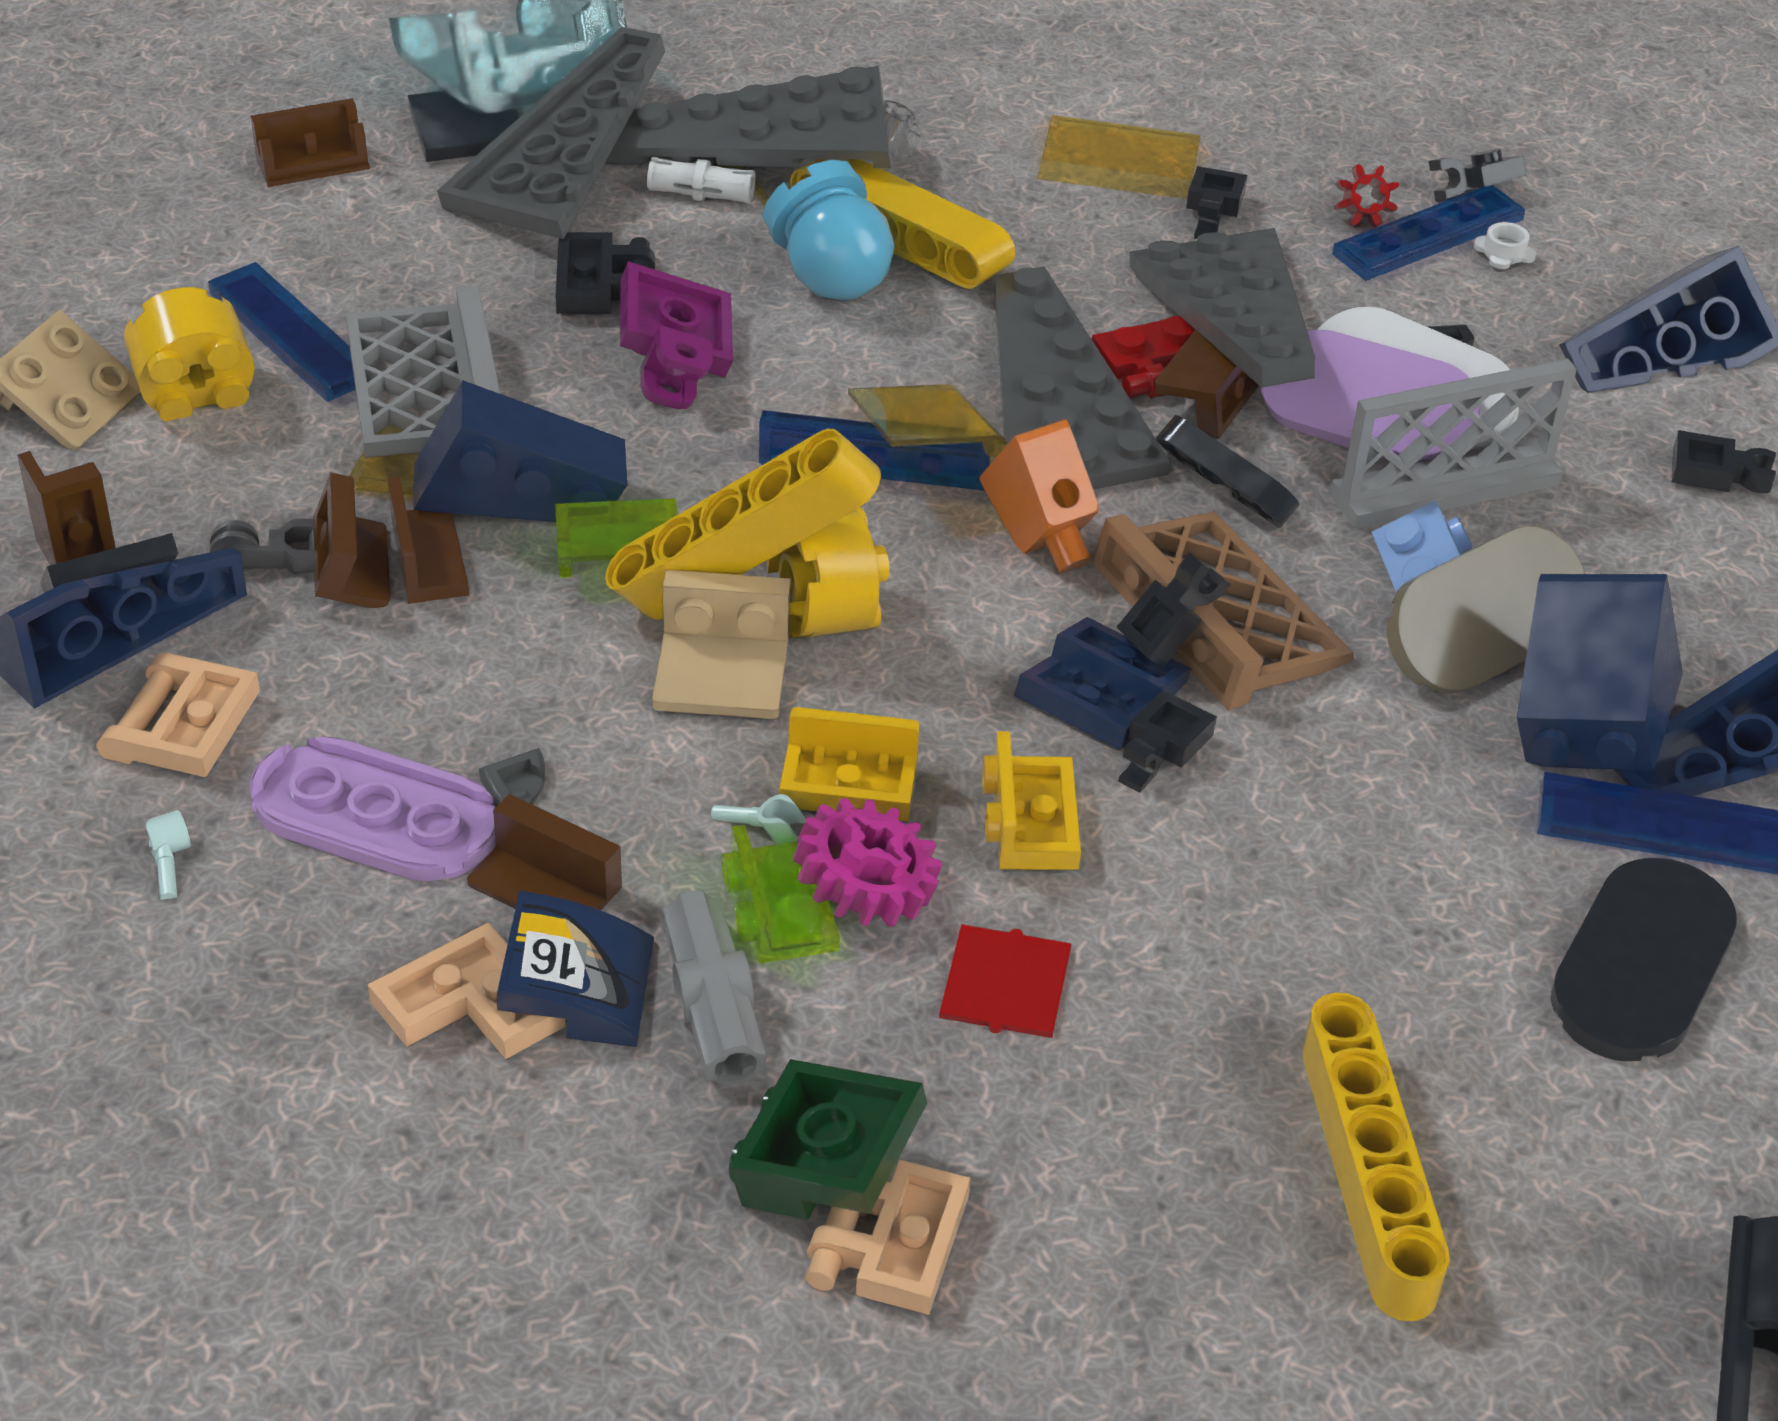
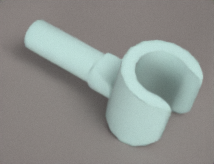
(773, 815)
(167, 835)

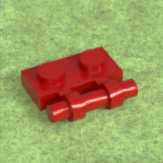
(1142, 352)

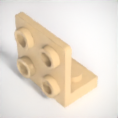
(65, 381)
(723, 644)

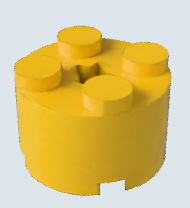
(189, 353)
(834, 578)

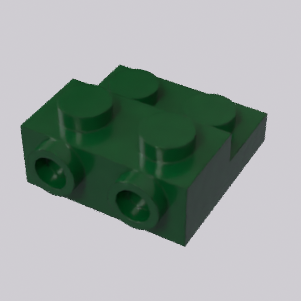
(824, 1140)

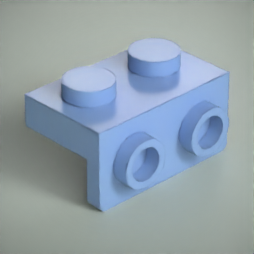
(1419, 542)

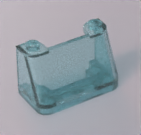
(508, 71)

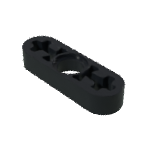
(1227, 468)

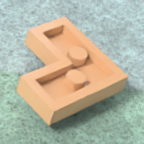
(457, 983)

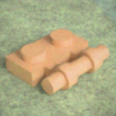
(908, 1245)

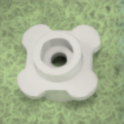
(1506, 245)

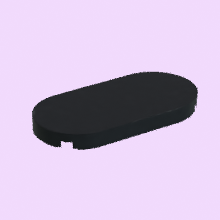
(1643, 959)

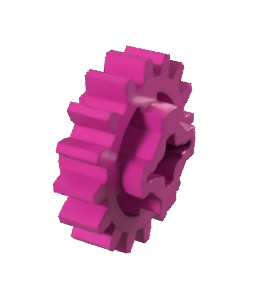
(867, 862)

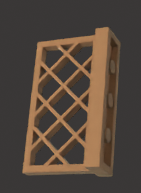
(1220, 654)

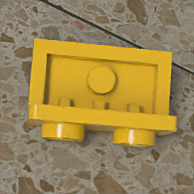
(850, 758)
(1032, 809)

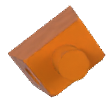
(1044, 493)

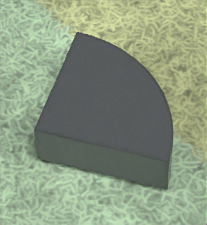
(516, 776)

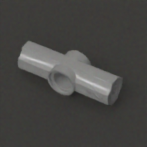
(714, 988)

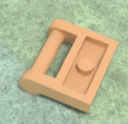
(194, 725)

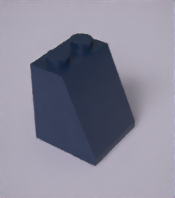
(1599, 671)

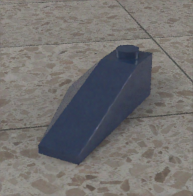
(1684, 322)
(109, 618)
(1720, 737)

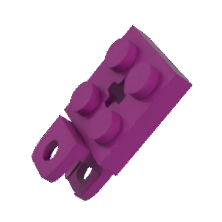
(674, 349)

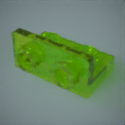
(774, 905)

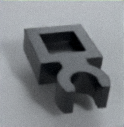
(1715, 463)

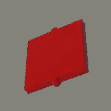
(1005, 981)

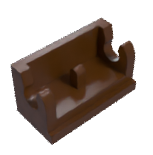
(309, 142)

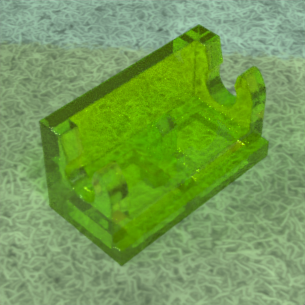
(602, 528)

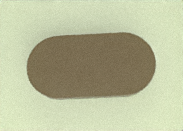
(1474, 610)

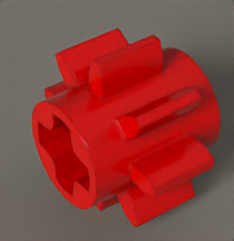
(1380, 192)

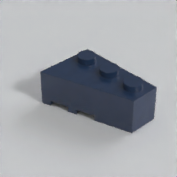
(514, 460)

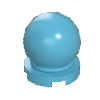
(831, 232)

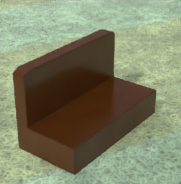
(1211, 380)
(67, 510)
(348, 549)
(426, 550)
(546, 857)

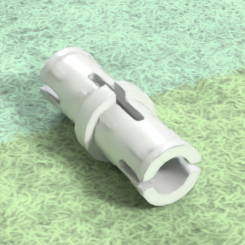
(701, 180)

